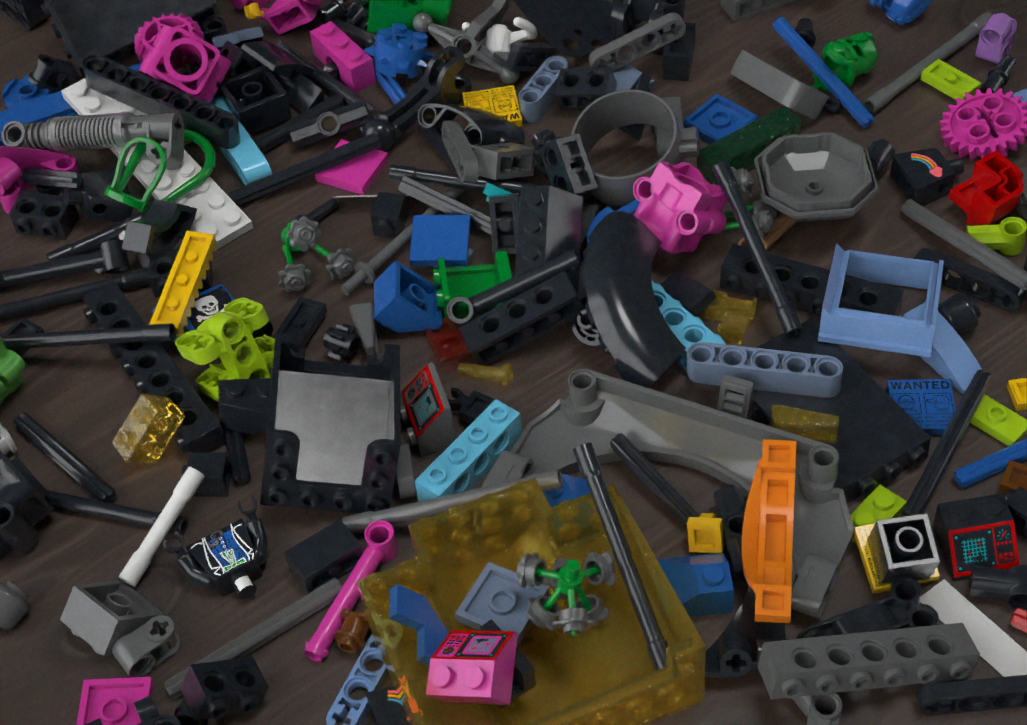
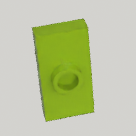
(999, 421)

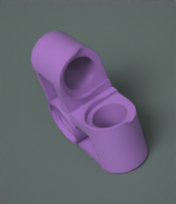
(996, 38)

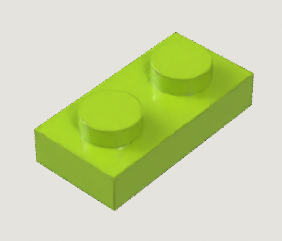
(949, 80)
(878, 506)

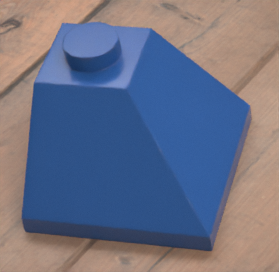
(701, 583)

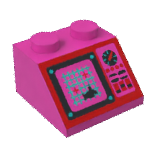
(473, 667)

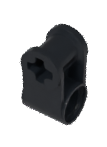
(53, 73)

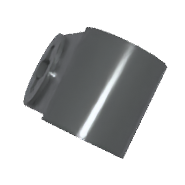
(146, 648)

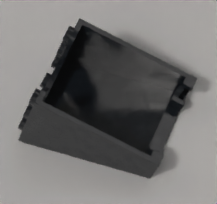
(332, 432)

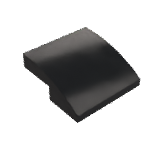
(277, 58)

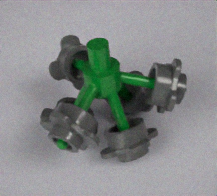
(566, 581)

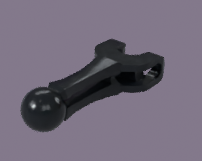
(435, 87)

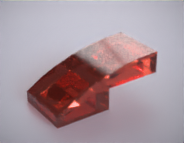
(447, 341)

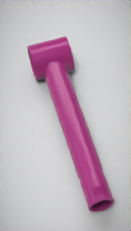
(349, 594)

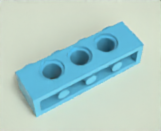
(683, 324)
(471, 453)

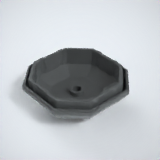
(815, 177)

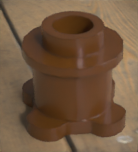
(353, 631)

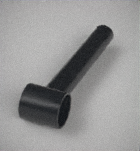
(111, 258)
(513, 286)

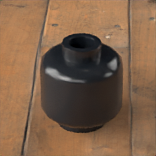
(960, 312)

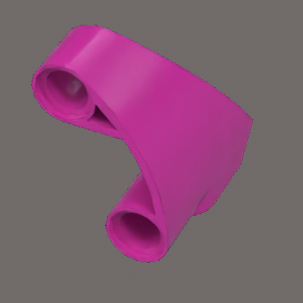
(13, 162)

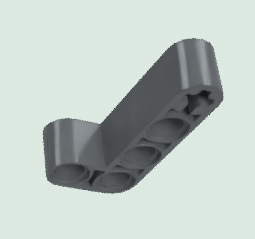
(779, 85)

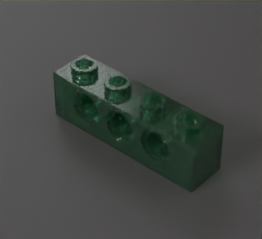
(747, 142)

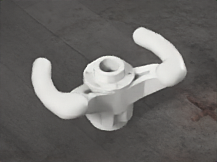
(501, 39)

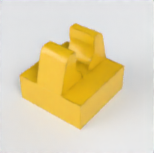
(705, 534)

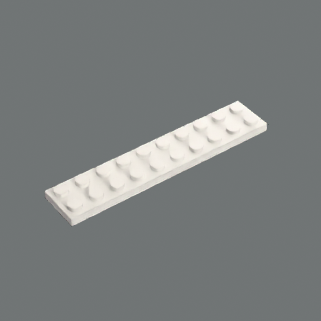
(215, 209)

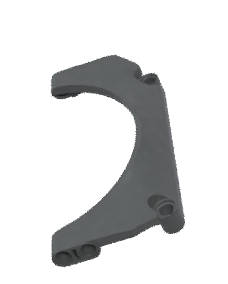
(700, 439)

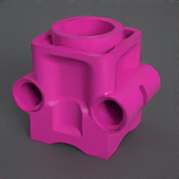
(179, 42)
(679, 206)

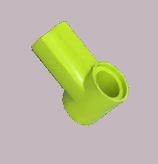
(1007, 236)

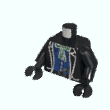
(227, 558)

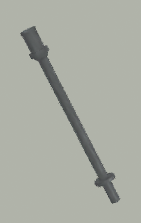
(365, 272)

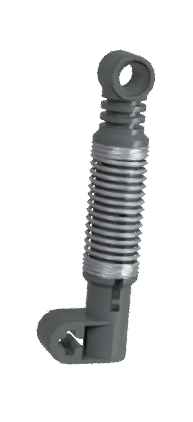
(68, 134)

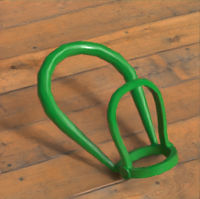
(143, 205)

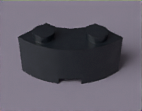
(159, 227)

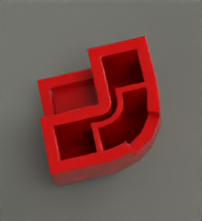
(991, 190)

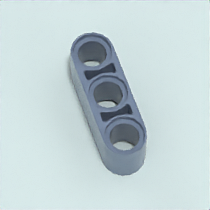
(539, 92)

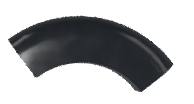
(624, 301)

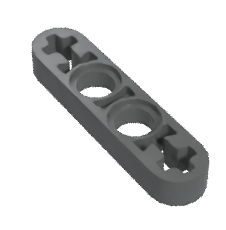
(635, 40)
(460, 151)

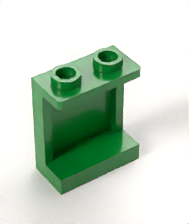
(469, 281)

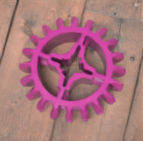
(146, 36)

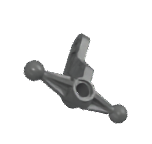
(479, 55)

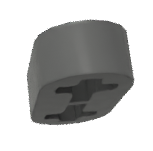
(405, 473)

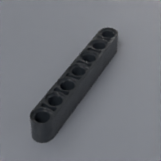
(158, 98)

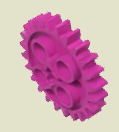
(971, 135)

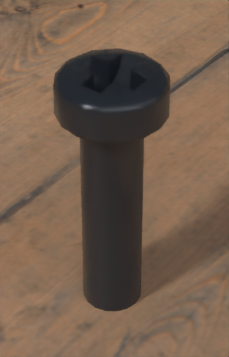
(321, 211)

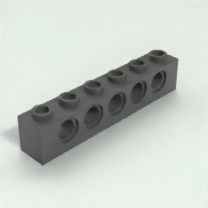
(867, 660)

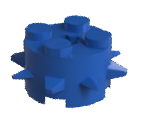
(399, 51)

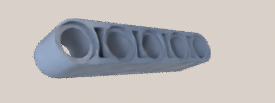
(767, 368)

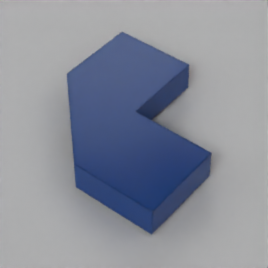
(417, 613)

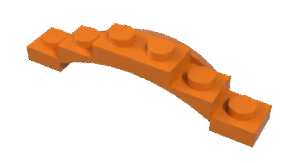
(769, 531)

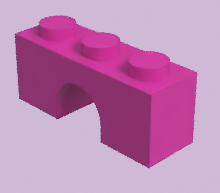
(353, 63)

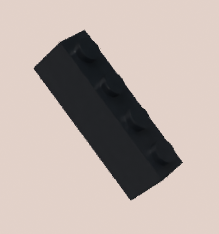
(547, 226)

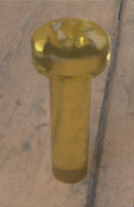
(503, 374)

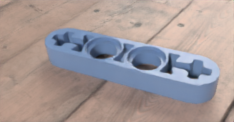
(358, 678)

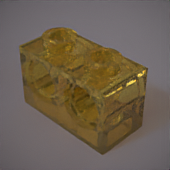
(148, 429)

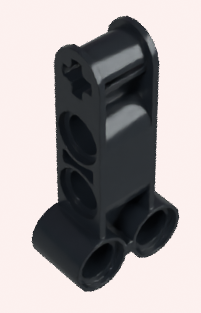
(880, 615)

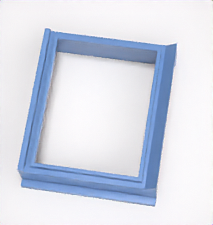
(876, 329)

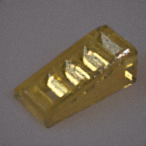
(805, 423)

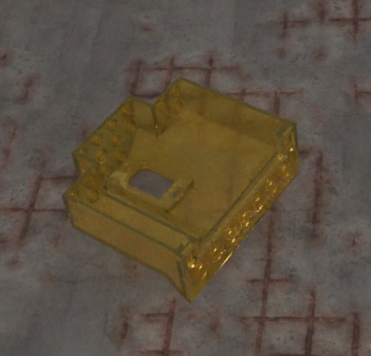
(579, 678)

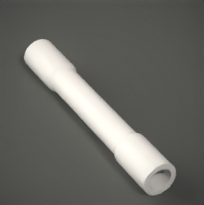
(142, 557)

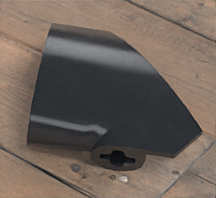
(483, 124)
(741, 642)

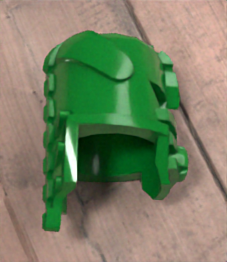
(849, 58)

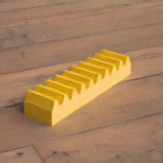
(185, 280)

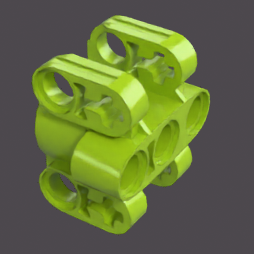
(236, 346)

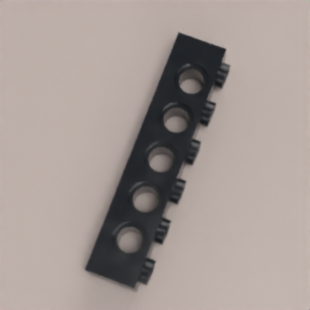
(806, 284)

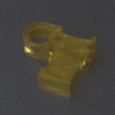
(733, 314)

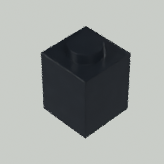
(389, 214)
(217, 473)

